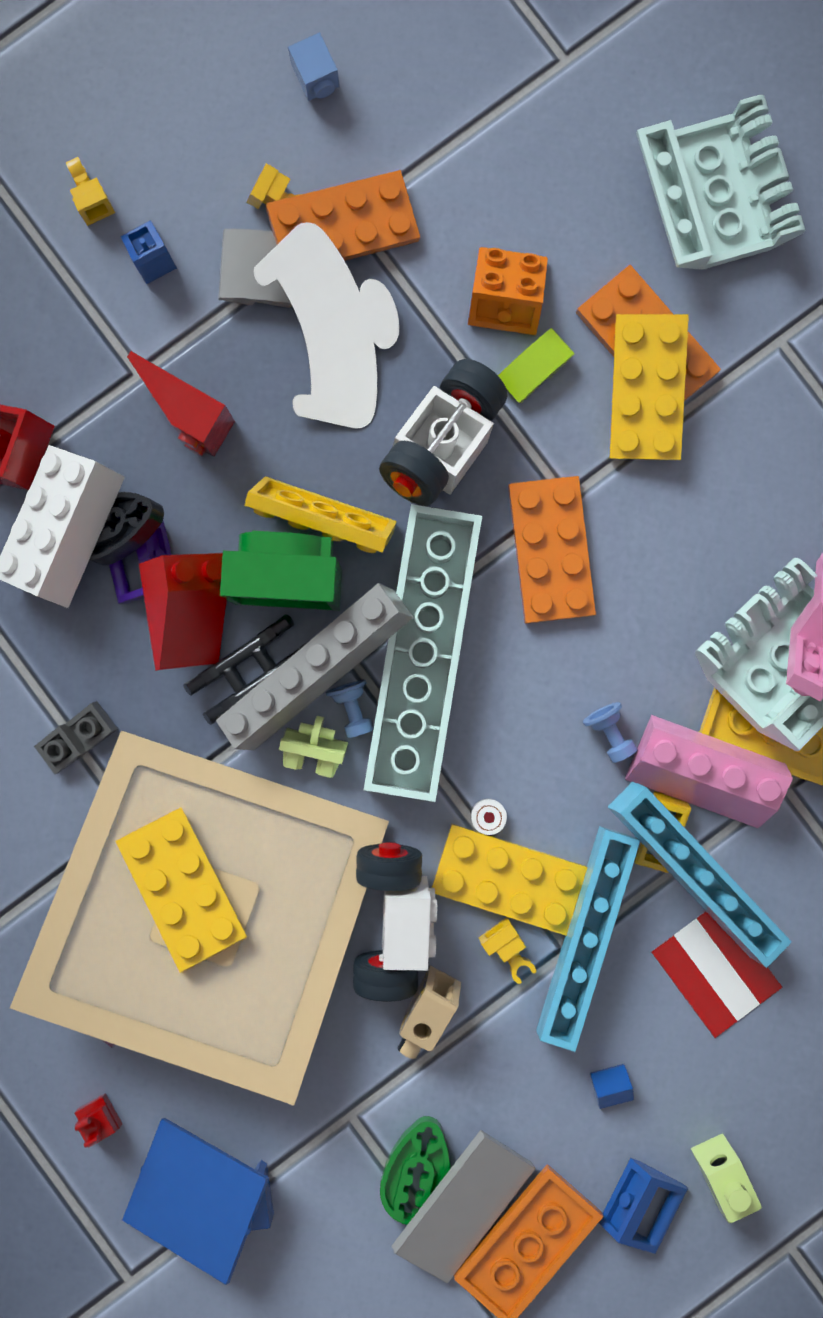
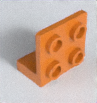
(508, 290)

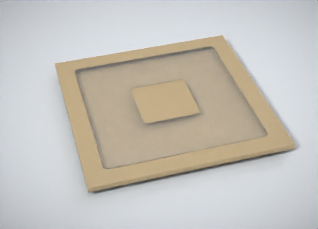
(289, 879)

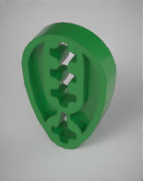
(407, 1154)

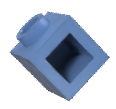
(314, 67)

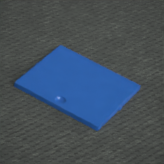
(195, 1200)

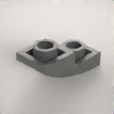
(75, 737)

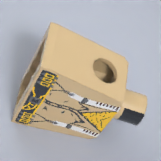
(429, 1012)

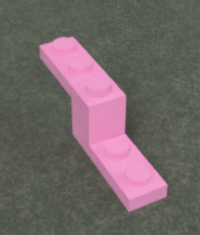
(806, 645)

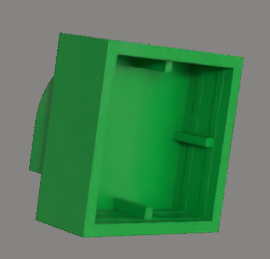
(282, 571)

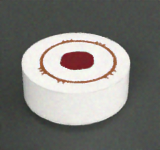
(488, 816)

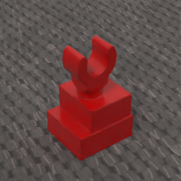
(97, 1120)

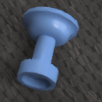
(348, 694)
(606, 720)

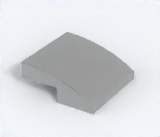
(240, 254)

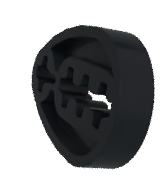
(129, 528)

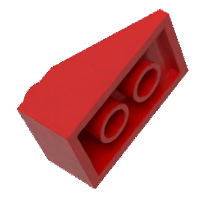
(194, 415)
(22, 445)
(184, 609)

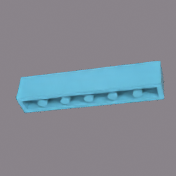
(699, 874)
(587, 939)

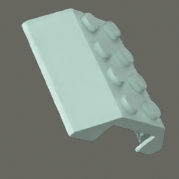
(720, 187)
(756, 665)

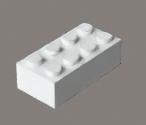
(59, 525)

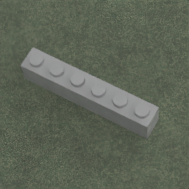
(314, 668)

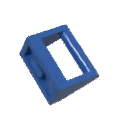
(631, 1202)

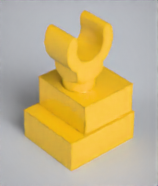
(269, 187)
(89, 194)
(507, 943)

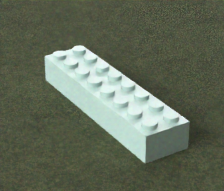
(423, 654)

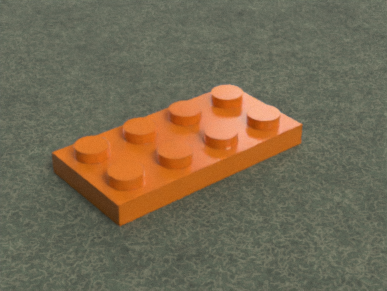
(356, 215)
(632, 295)
(551, 549)
(528, 1245)

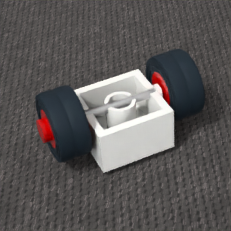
(444, 433)
(407, 922)

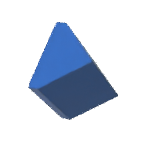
(612, 1086)

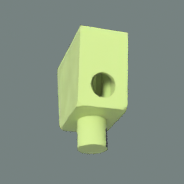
(728, 1181)

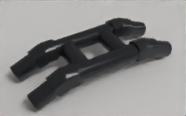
(227, 668)

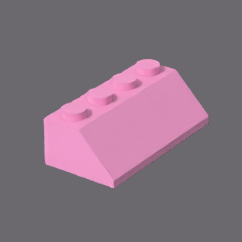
(709, 773)

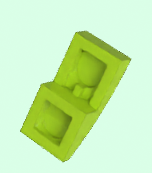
(536, 365)

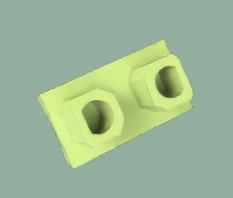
(316, 743)

